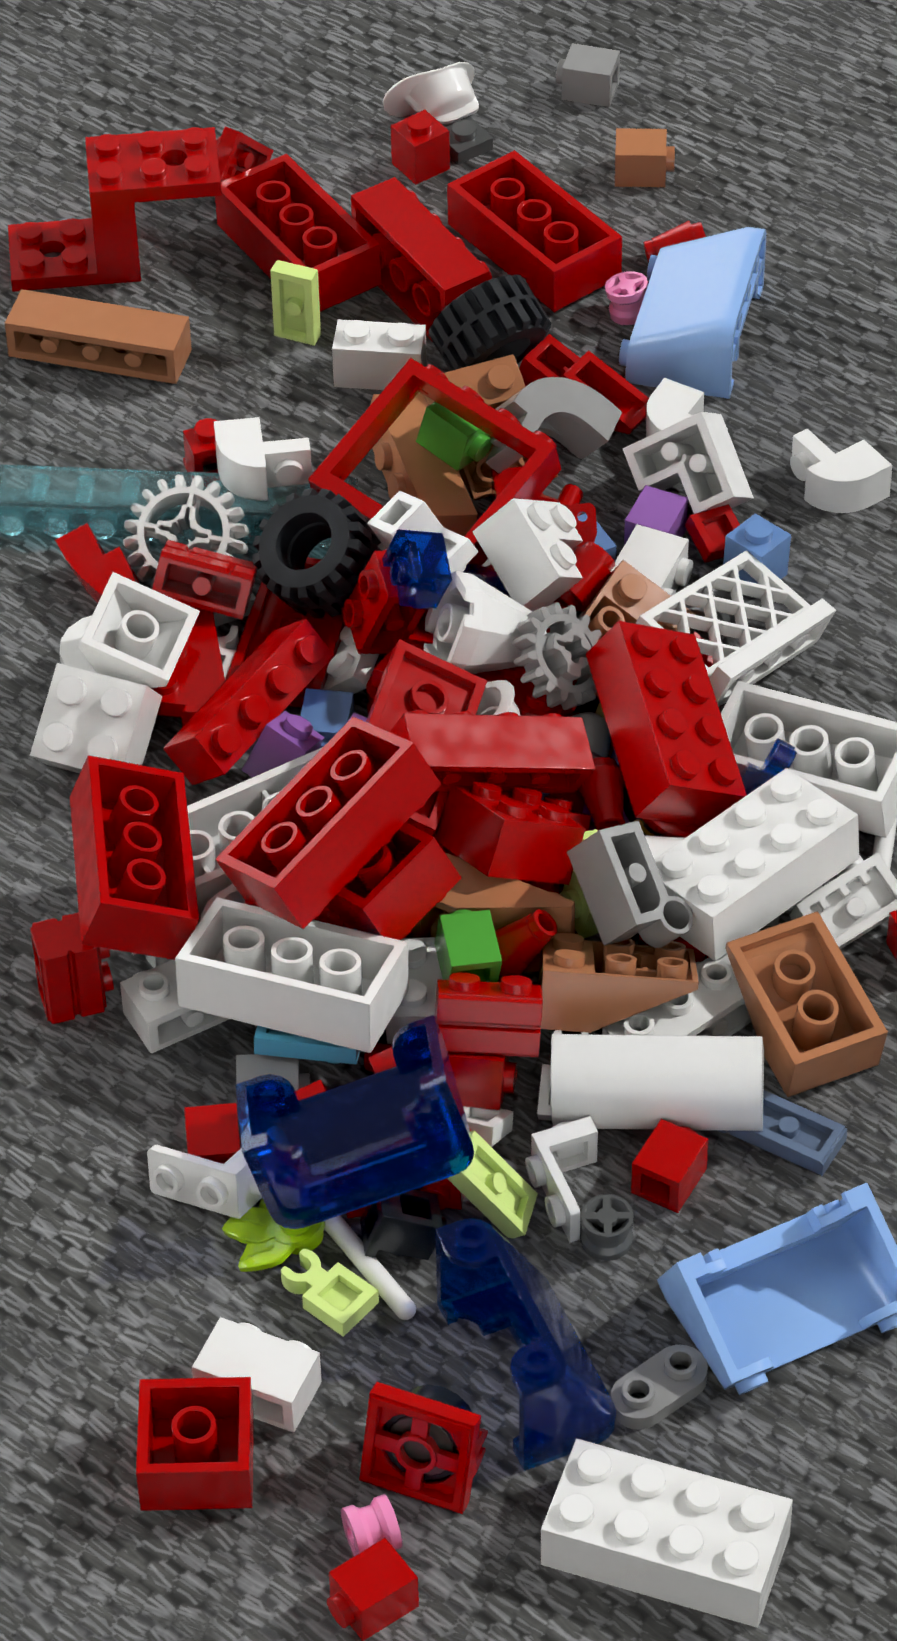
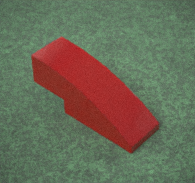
(554, 359)
(91, 563)

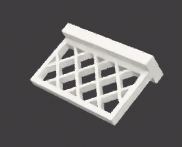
(759, 649)

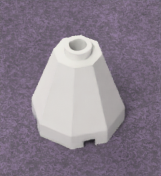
(475, 626)

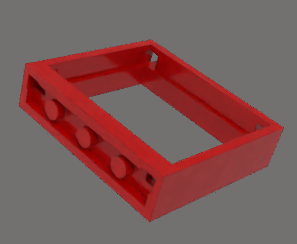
(501, 424)

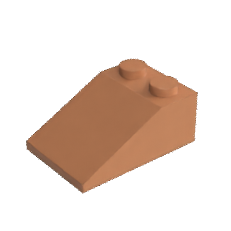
(806, 1004)

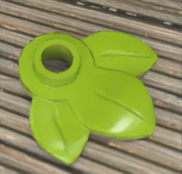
(267, 1241)

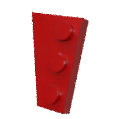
(198, 669)

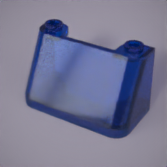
(358, 1138)
(556, 1382)

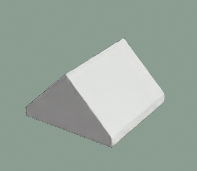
(137, 633)

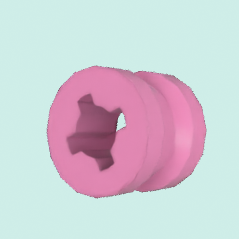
(626, 296)
(371, 1524)

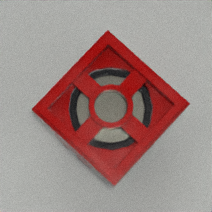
(419, 1441)

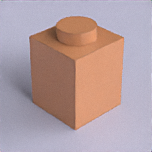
(642, 157)

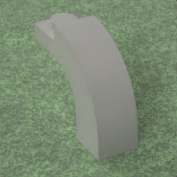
(563, 410)

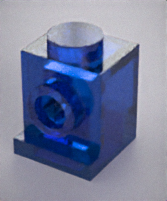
(418, 567)

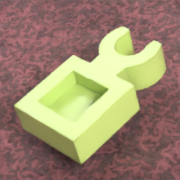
(334, 1296)

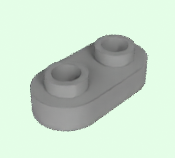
(662, 1384)

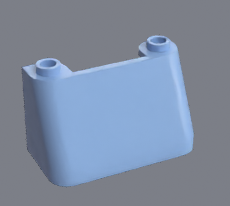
(696, 311)
(788, 1289)

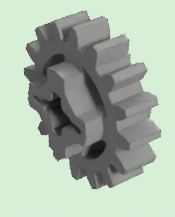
(558, 656)

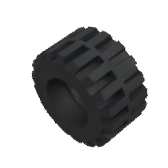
(490, 323)
(292, 536)

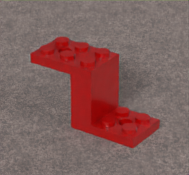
(120, 173)

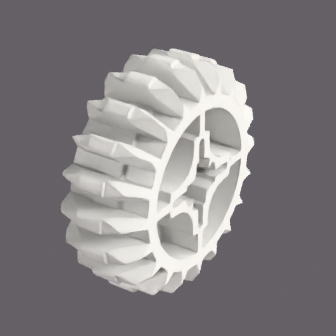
(191, 499)

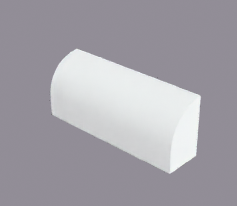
(658, 1077)

